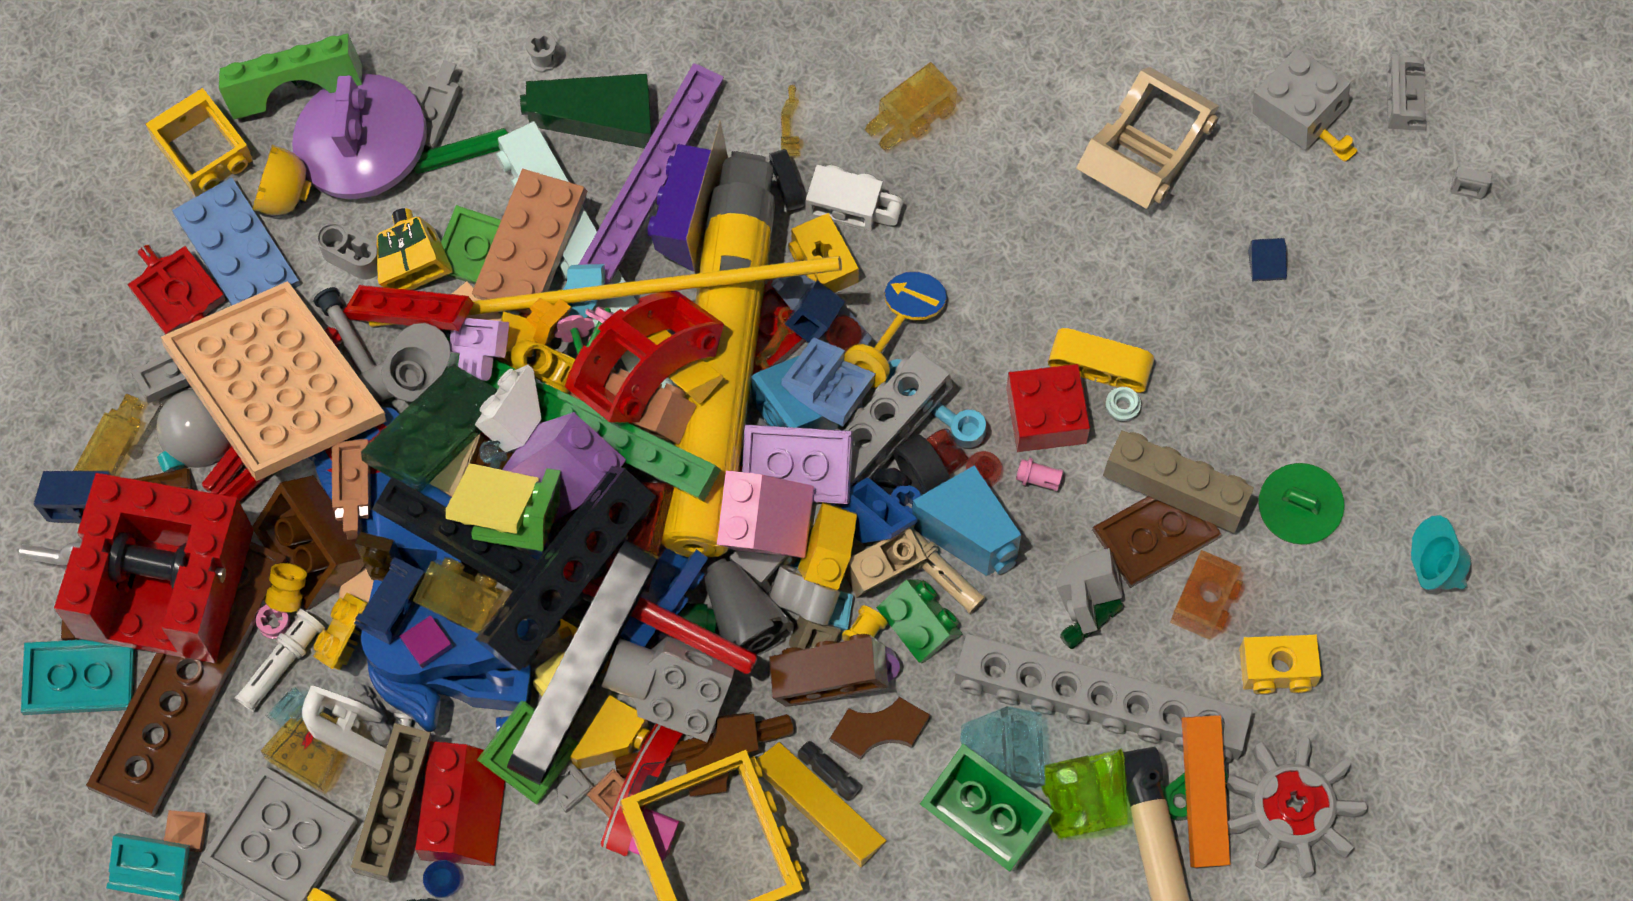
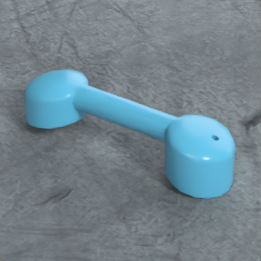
(966, 426)

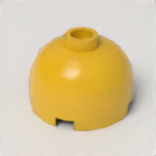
(281, 183)

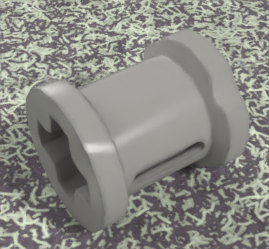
(542, 51)

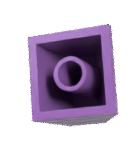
(574, 450)

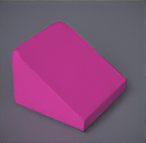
(661, 830)

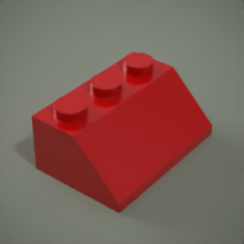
(459, 807)

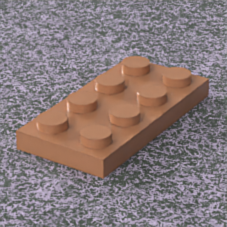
(530, 237)

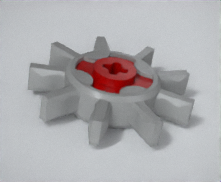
(1284, 825)

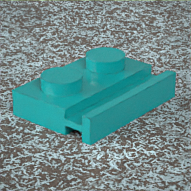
(148, 866)

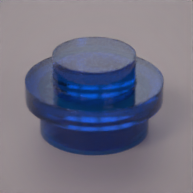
(441, 879)

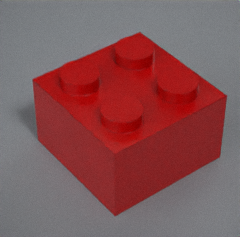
(1047, 408)

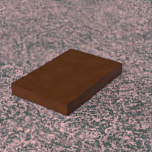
(1152, 538)

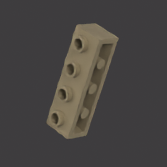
(1178, 480)

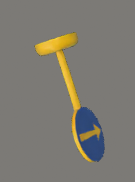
(910, 297)

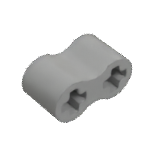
(802, 596)

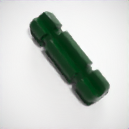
(1073, 635)

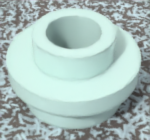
(1123, 394)

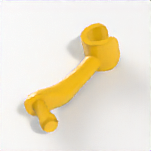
(1341, 148)

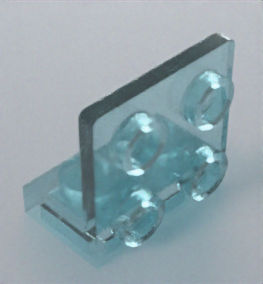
(1011, 742)

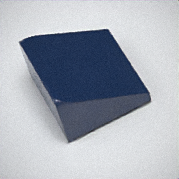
(1268, 259)

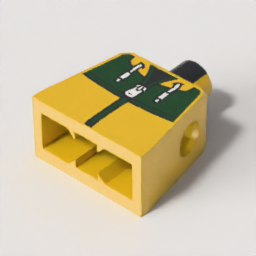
(410, 253)

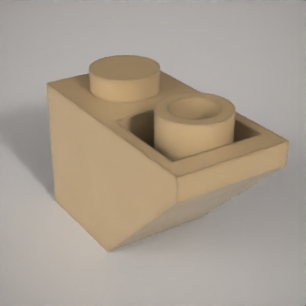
(883, 562)

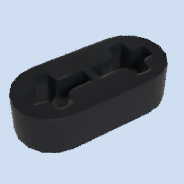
(786, 180)

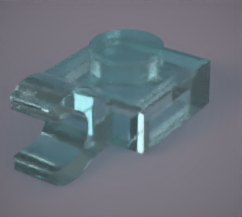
(287, 707)

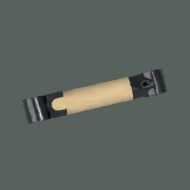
(1153, 825)

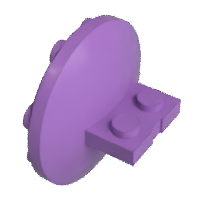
(360, 136)

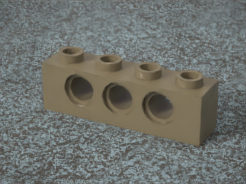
(392, 803)

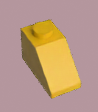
(829, 546)
(611, 735)

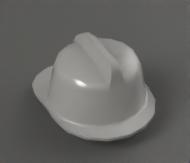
(415, 361)

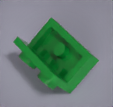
(919, 618)

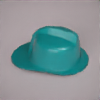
(1439, 555)

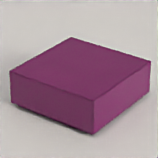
(426, 641)

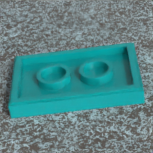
(76, 677)

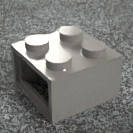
(1301, 98)

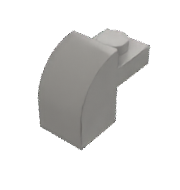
(1089, 582)

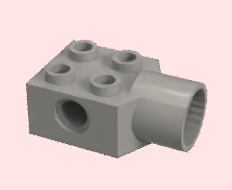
(671, 684)

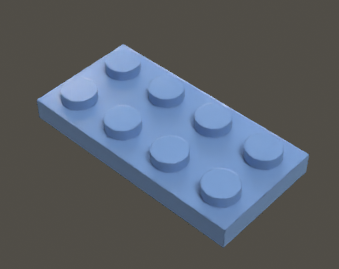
(233, 243)

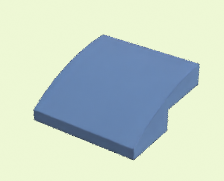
(827, 381)

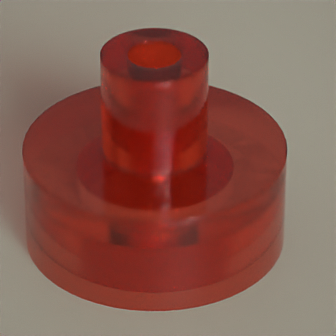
(987, 465)

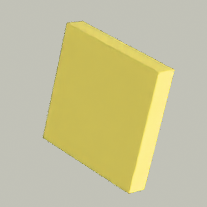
(491, 498)

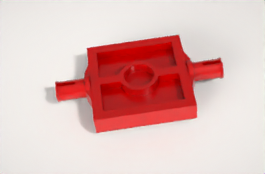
(175, 289)

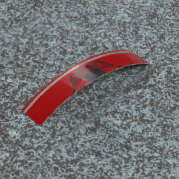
(640, 778)

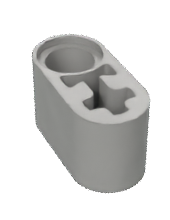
(345, 255)

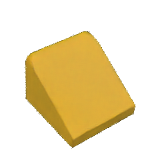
(518, 330)

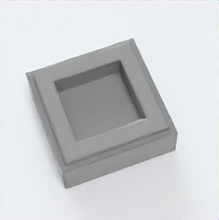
(1470, 183)

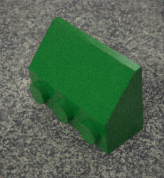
(987, 808)

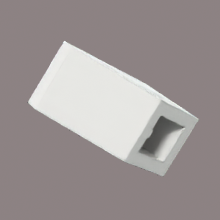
(512, 411)

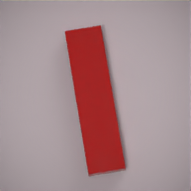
(408, 307)

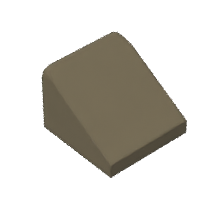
(808, 633)

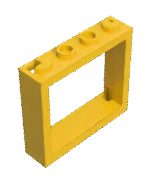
(763, 806)

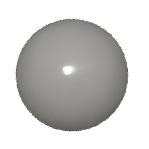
(190, 432)

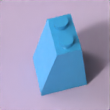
(781, 407)
(969, 523)

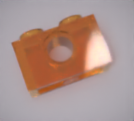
(1210, 575)

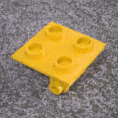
(331, 644)

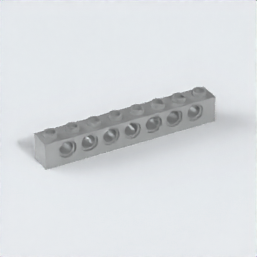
(909, 411)
(1086, 682)

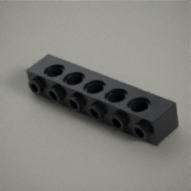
(547, 573)

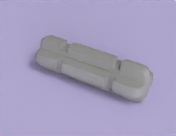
(381, 730)

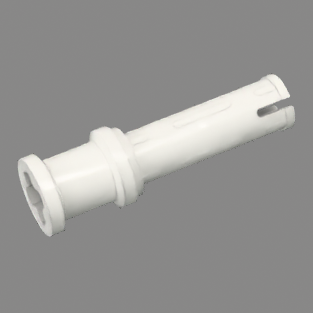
(290, 646)

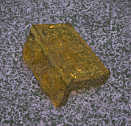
(458, 594)

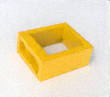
(184, 117)

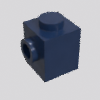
(820, 307)

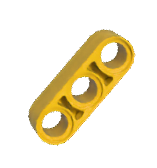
(1102, 359)

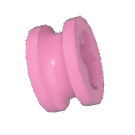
(267, 630)

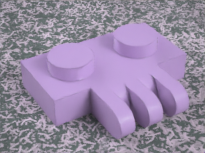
(478, 344)

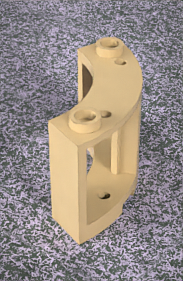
(1128, 176)

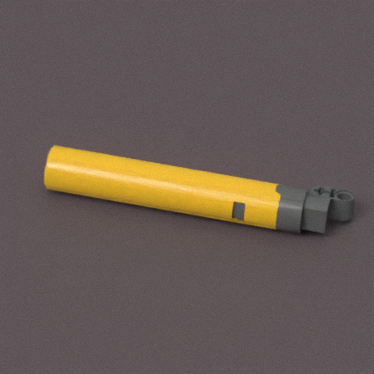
(735, 238)

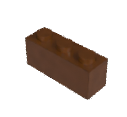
(828, 670)

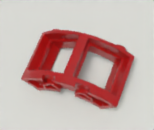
(628, 331)

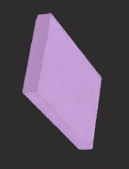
(802, 456)

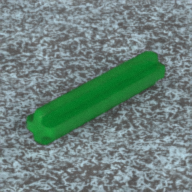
(459, 151)

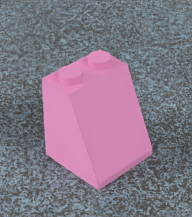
(765, 514)

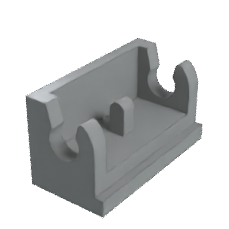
(1406, 93)

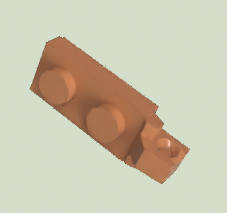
(351, 486)

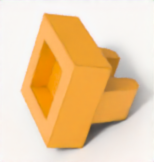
(545, 318)

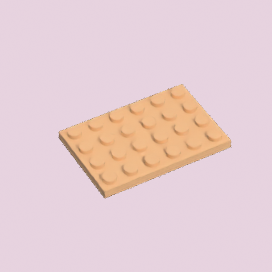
(273, 380)

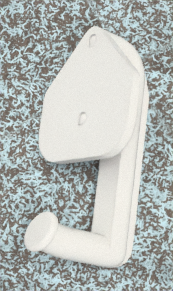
(340, 734)

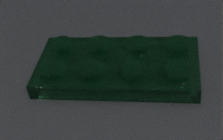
(430, 429)

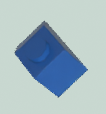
(877, 513)

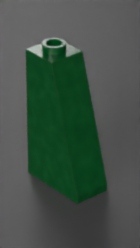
(592, 107)

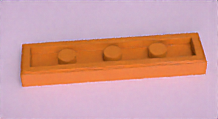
(1205, 791)

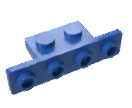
(667, 589)

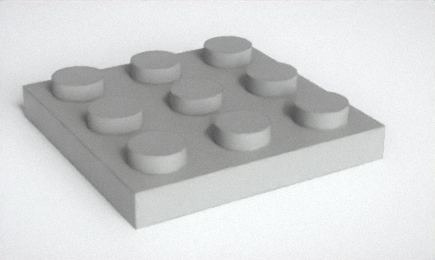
(278, 839)

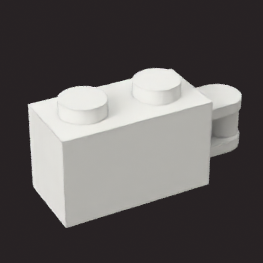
(851, 198)

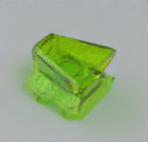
(1087, 793)

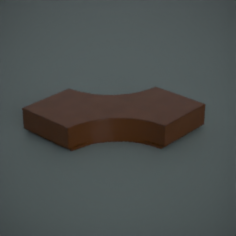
(863, 731)
(731, 736)

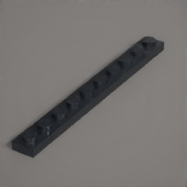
(499, 561)

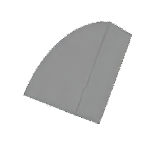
(571, 787)

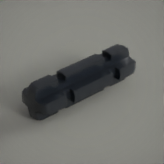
(828, 770)

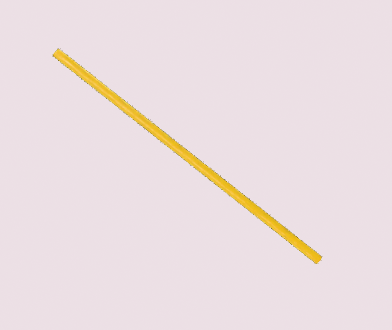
(656, 285)

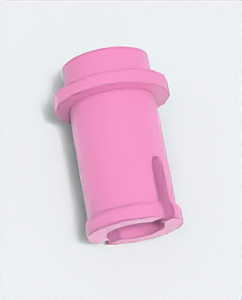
(1039, 474)

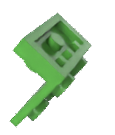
(537, 517)

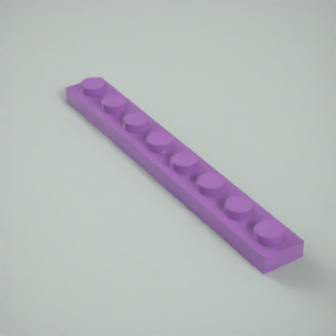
(649, 173)

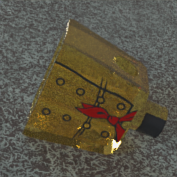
(302, 755)

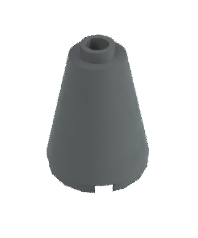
(743, 609)

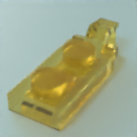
(112, 438)

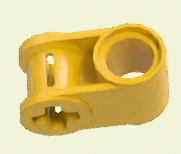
(550, 365)

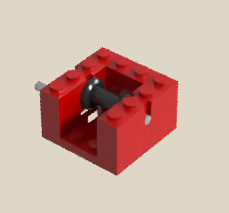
(185, 561)

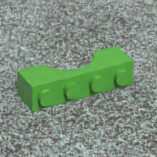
(249, 83)

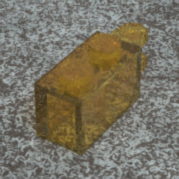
(913, 106)

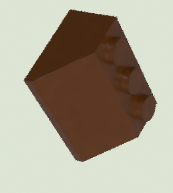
(305, 530)

